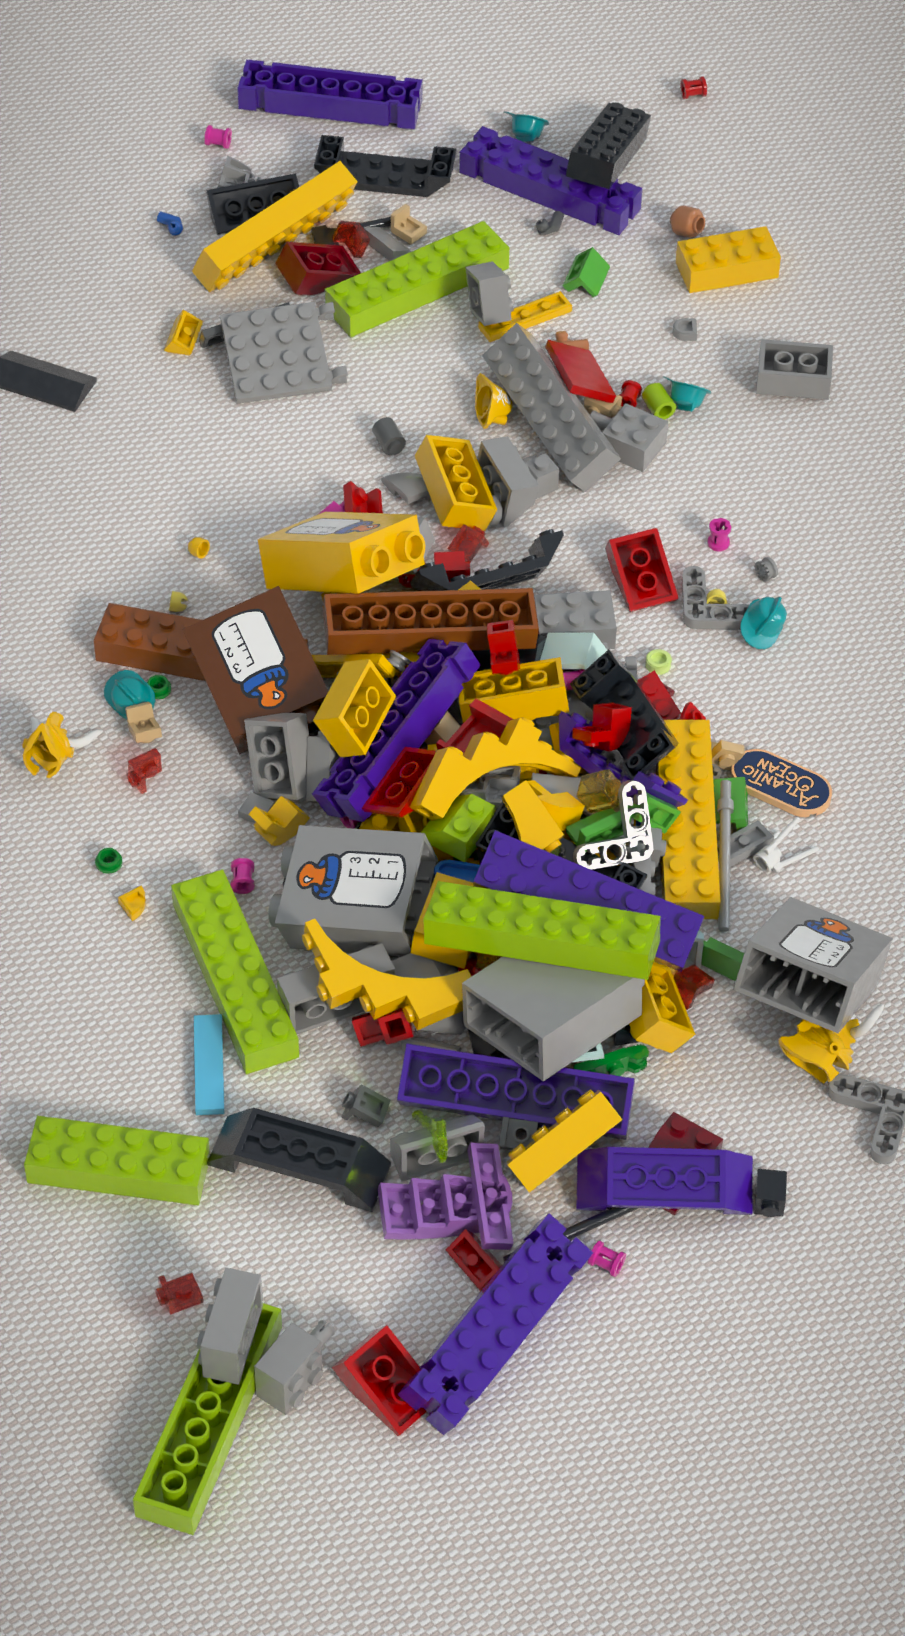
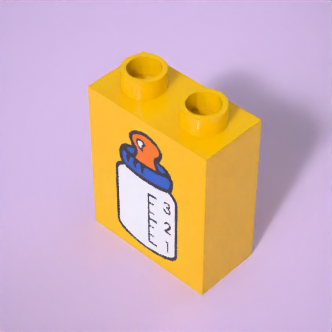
(342, 552)

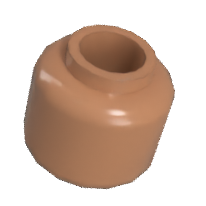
(687, 221)

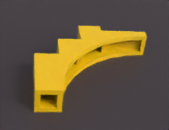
(453, 772)
(531, 819)
(381, 993)

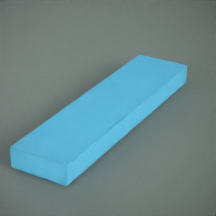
(208, 1064)

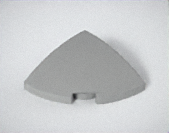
(235, 173)
(407, 485)
(494, 784)

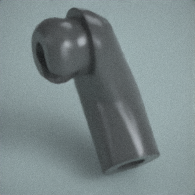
(545, 228)

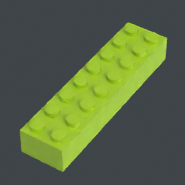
(414, 278)
(542, 930)
(235, 972)
(200, 1438)

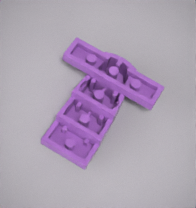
(453, 1203)

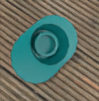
(527, 127)
(687, 396)
(763, 622)
(127, 689)

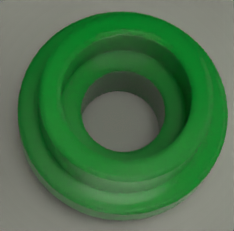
(160, 686)
(108, 855)

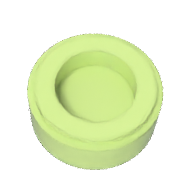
(659, 661)

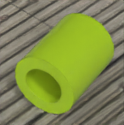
(658, 401)

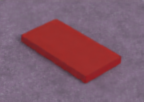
(580, 371)

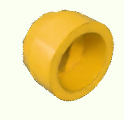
(199, 547)

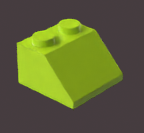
(460, 826)

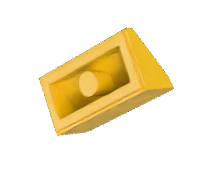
(183, 334)

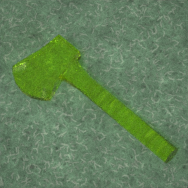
(437, 1128)

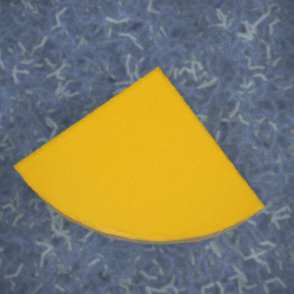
(133, 902)

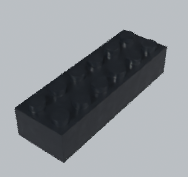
(608, 145)

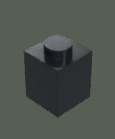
(770, 1192)

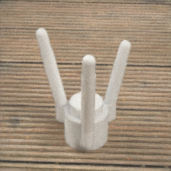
(770, 855)

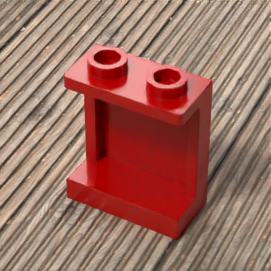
(482, 720)

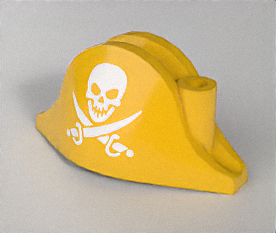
(491, 402)

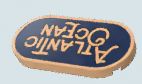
(783, 783)

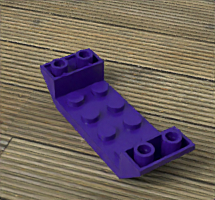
(593, 761)
(664, 1179)

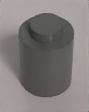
(389, 436)

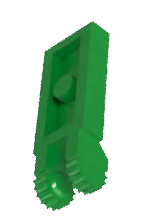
(617, 1062)

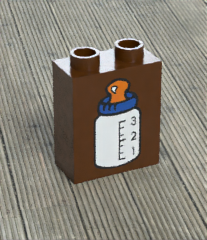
(257, 663)

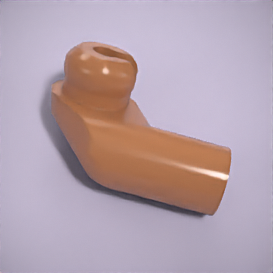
(562, 337)

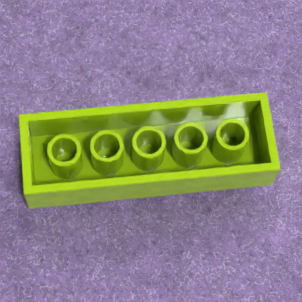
(117, 1160)

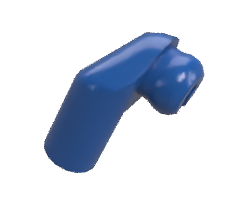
(173, 222)

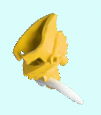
(50, 744)
(823, 1048)

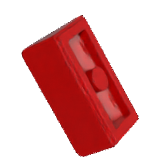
(474, 1261)

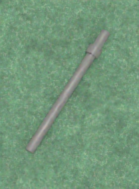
(725, 808)

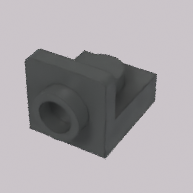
(365, 1105)

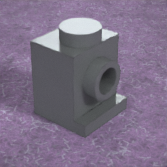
(509, 1129)

